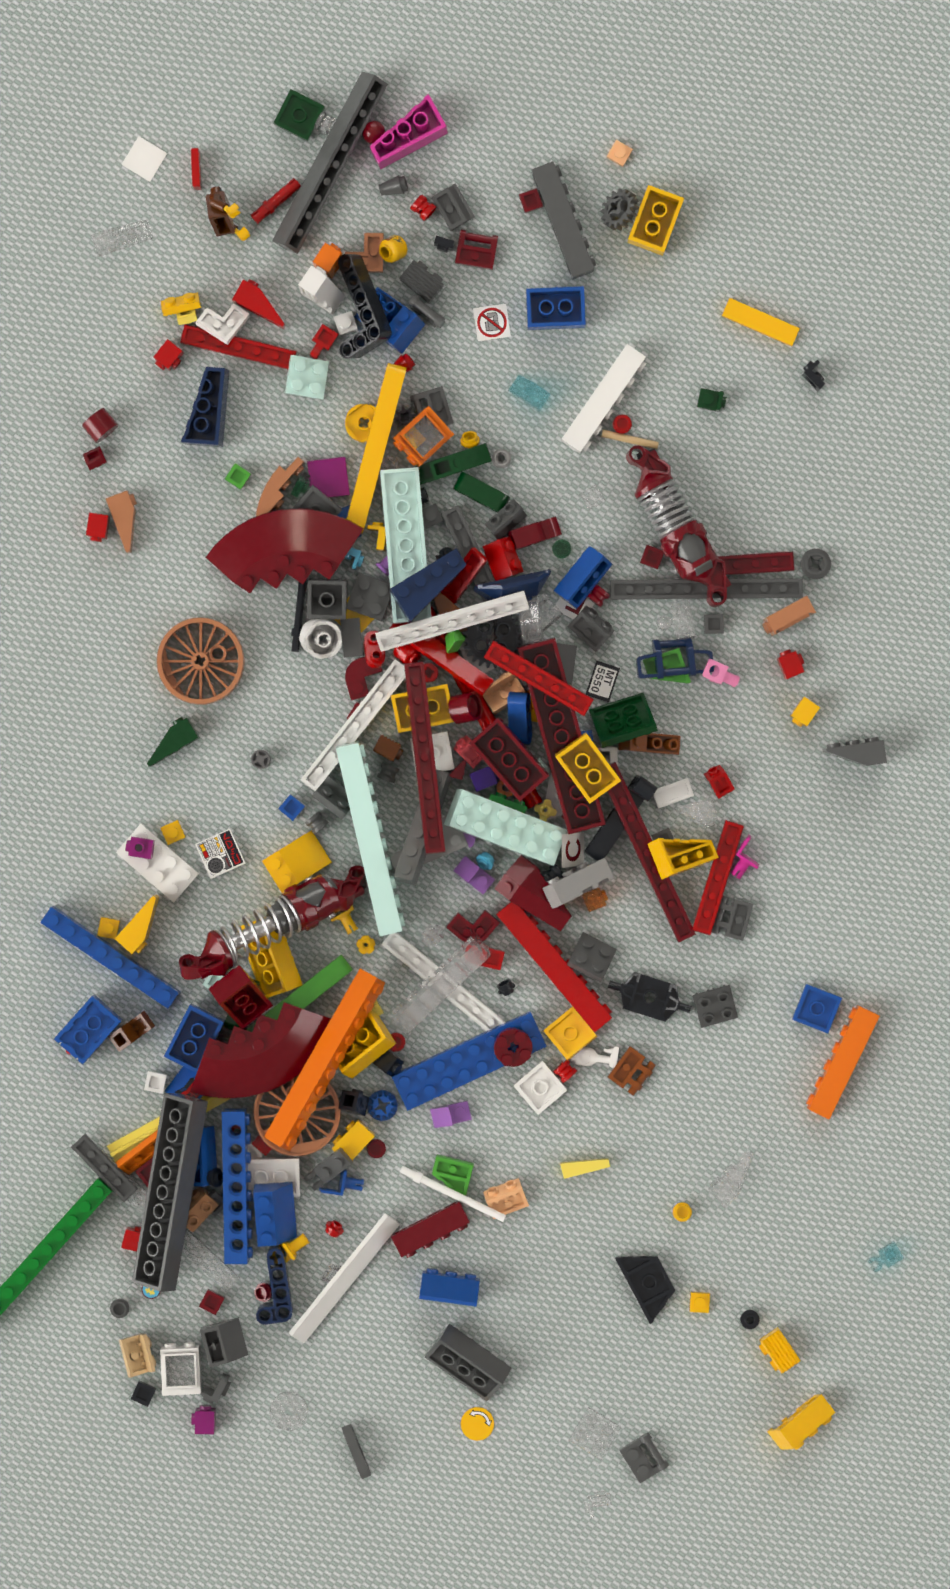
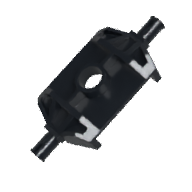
(634, 992)

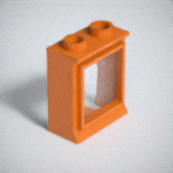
(422, 436)

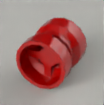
(423, 207)

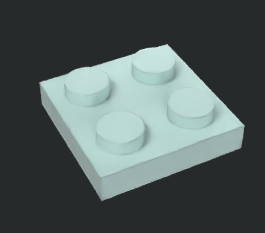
(306, 377)

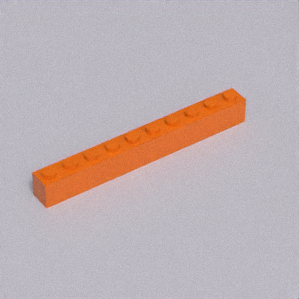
(324, 1060)

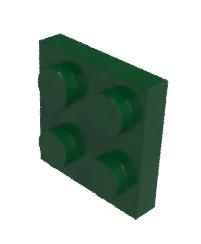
(298, 115)

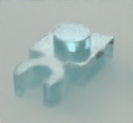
(889, 1255)

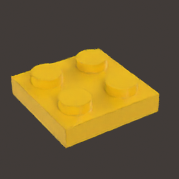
(570, 1033)

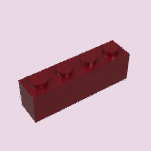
(430, 1229)

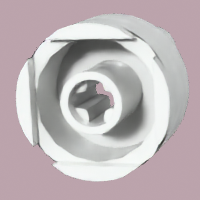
(310, 636)

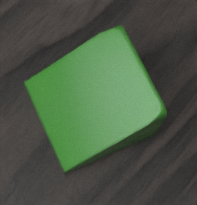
(454, 641)

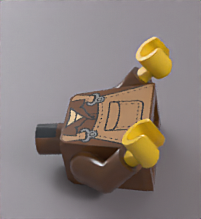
(222, 214)

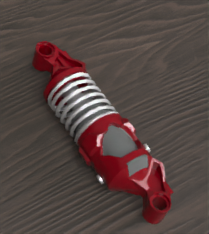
(680, 534)

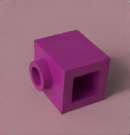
(204, 1420)

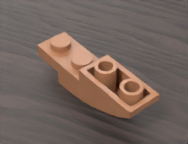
(271, 496)

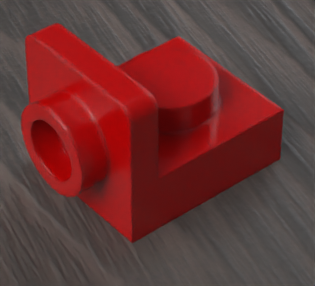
(719, 781)

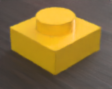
(173, 832)
(108, 928)
(699, 1302)

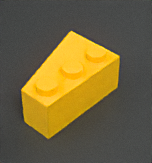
(680, 855)
(802, 1423)

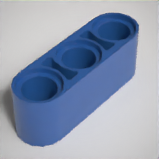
(520, 716)

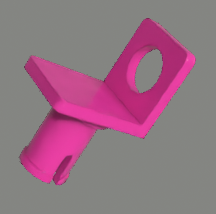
(744, 861)

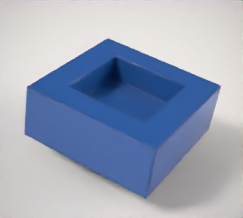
(291, 807)

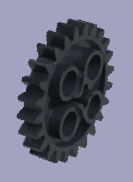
(509, 639)

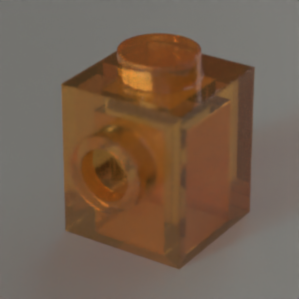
(595, 899)

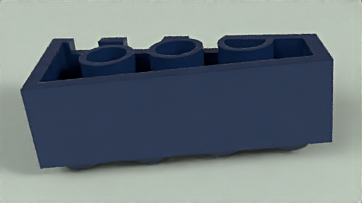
(209, 410)
(424, 586)

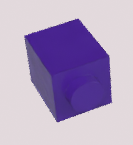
(483, 778)

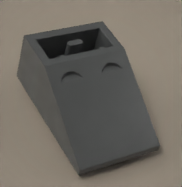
(864, 754)

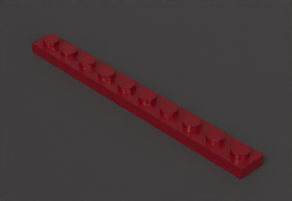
(424, 758)
(640, 838)

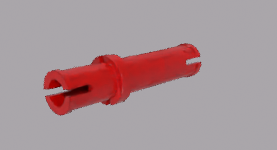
(276, 200)

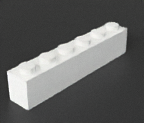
(603, 399)

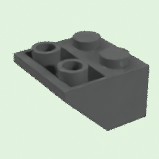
(223, 1342)

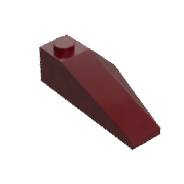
(524, 886)

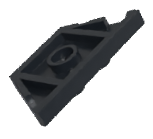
(648, 1282)

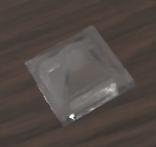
(330, 1272)

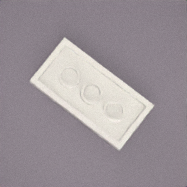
(166, 868)
(272, 1171)

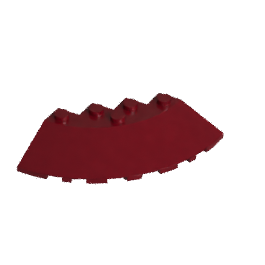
(282, 545)
(260, 1058)

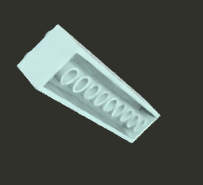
(369, 838)

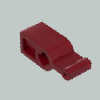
(535, 533)

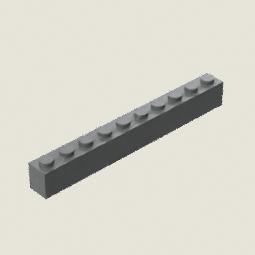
(330, 162)

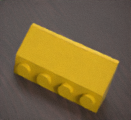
(274, 966)

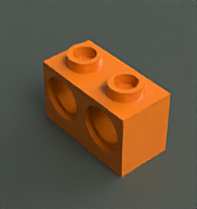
(328, 259)

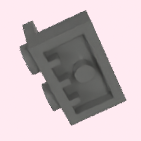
(505, 519)
(591, 628)
(333, 796)

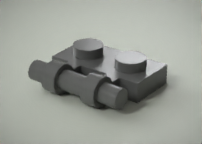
(737, 920)

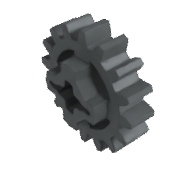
(619, 209)

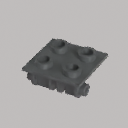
(715, 1006)

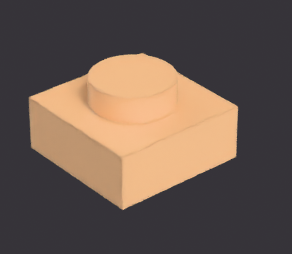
(619, 153)

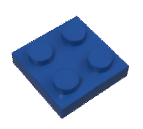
(816, 1008)

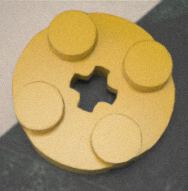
(353, 421)

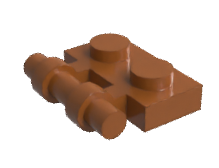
(627, 1066)

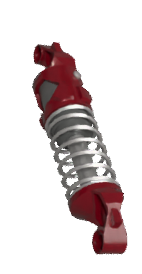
(294, 910)

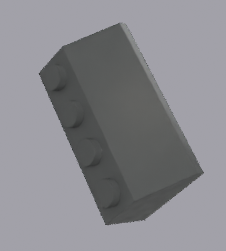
(468, 1362)

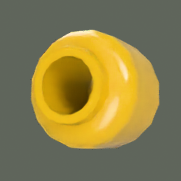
(393, 249)

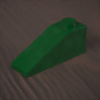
(176, 738)

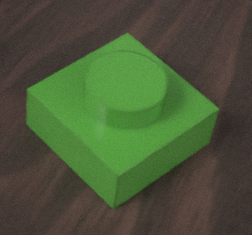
(237, 476)

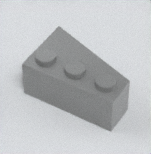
(578, 882)

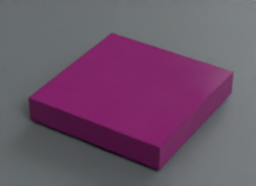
(329, 476)

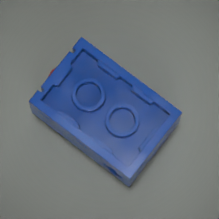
(88, 1029)

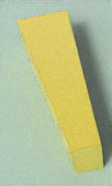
(576, 1168)

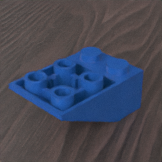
(403, 322)

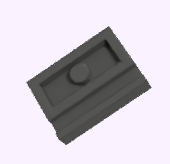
(453, 207)

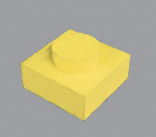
(186, 317)

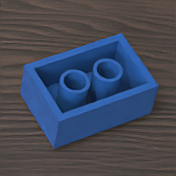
(555, 308)
(192, 1037)

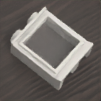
(181, 1369)

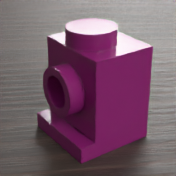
(146, 852)

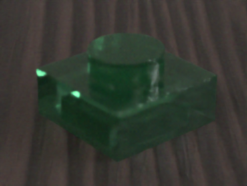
(301, 485)

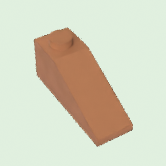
(123, 514)

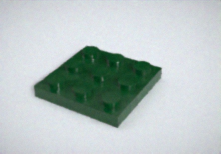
(623, 720)

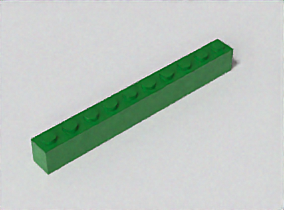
(52, 1242)

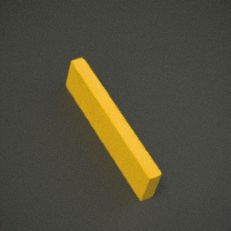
(760, 322)

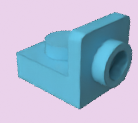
(357, 555)

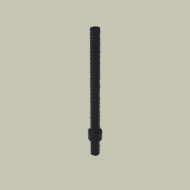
(298, 617)

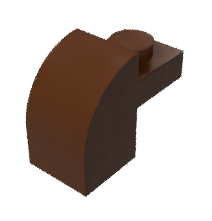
(131, 1031)

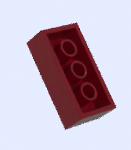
(509, 759)

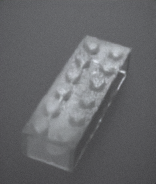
(441, 985)

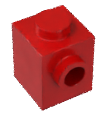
(168, 356)
(97, 527)
(790, 663)
(131, 1238)

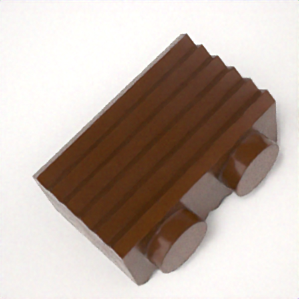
(388, 748)

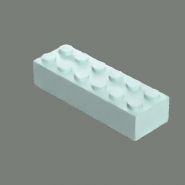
(505, 827)

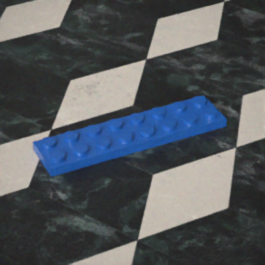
(460, 1064)

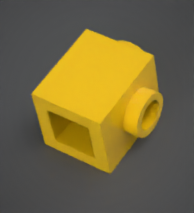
(804, 712)

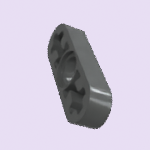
(356, 1451)

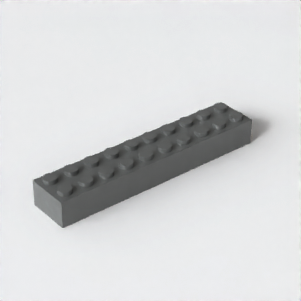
(169, 1192)

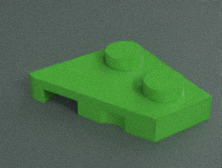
(670, 659)
(453, 1172)

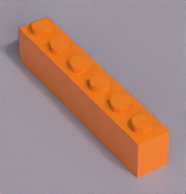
(843, 1061)

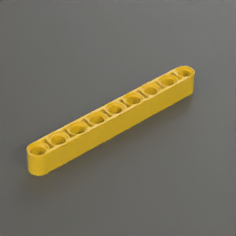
(376, 444)

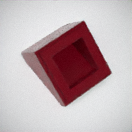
(458, 772)

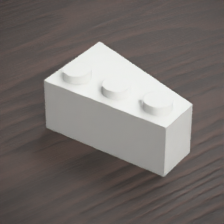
(320, 289)

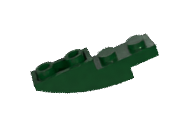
(454, 463)

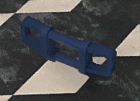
(657, 653)

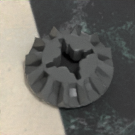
(815, 554)

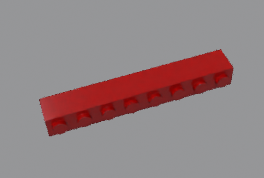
(554, 966)

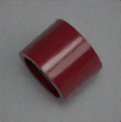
(100, 425)
(465, 708)

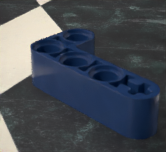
(277, 1283)

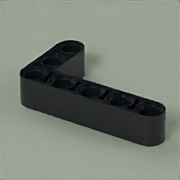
(368, 307)
(608, 834)

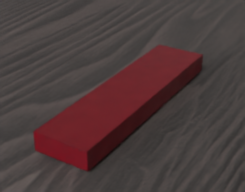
(758, 563)

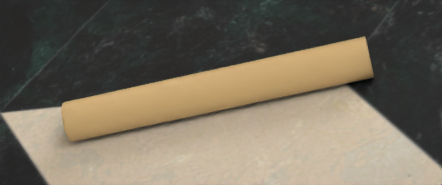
(629, 439)

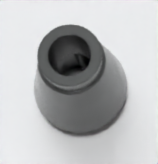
(394, 186)

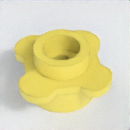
(540, 809)

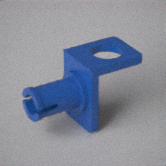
(345, 1182)

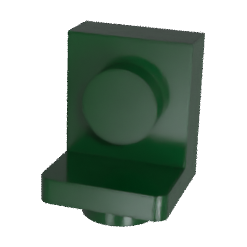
(711, 400)

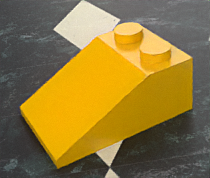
(296, 861)
(137, 931)

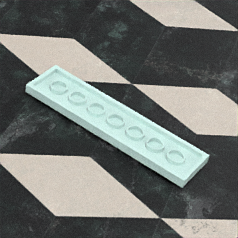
(403, 530)

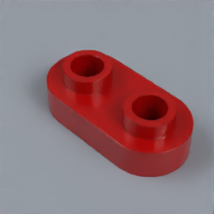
(372, 648)

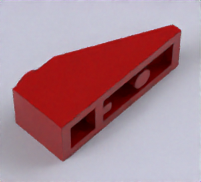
(254, 300)

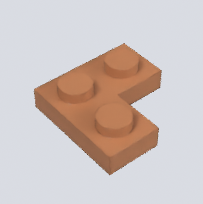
(371, 254)

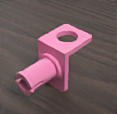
(720, 674)

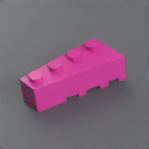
(409, 134)

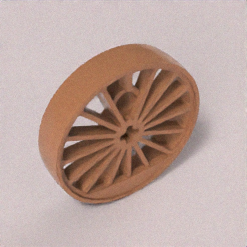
(167, 675)
(301, 1148)

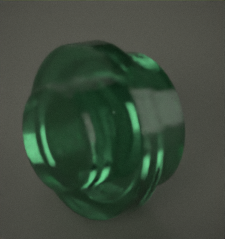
(561, 548)

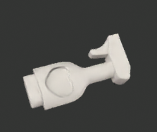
(588, 1057)

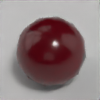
(373, 131)

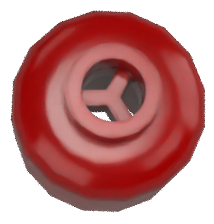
(406, 654)

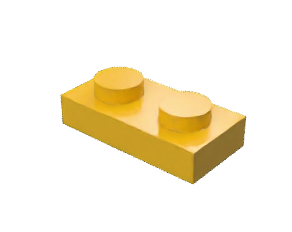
(180, 304)

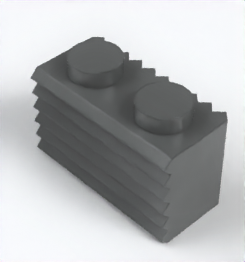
(422, 281)

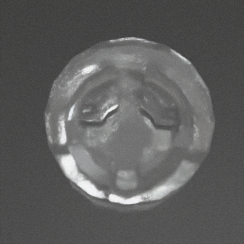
(324, 123)

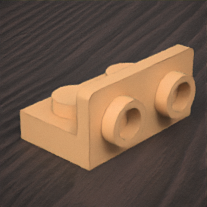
(506, 1197)

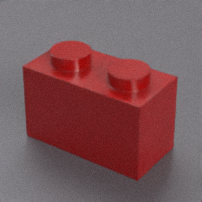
(503, 558)

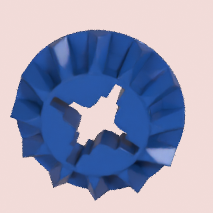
(391, 1108)

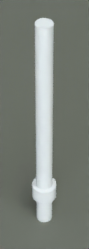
(419, 1177)

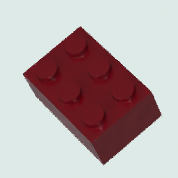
(240, 996)

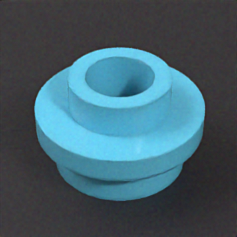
(485, 861)

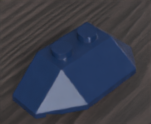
(529, 583)

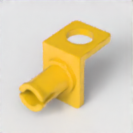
(346, 920)
(292, 1247)

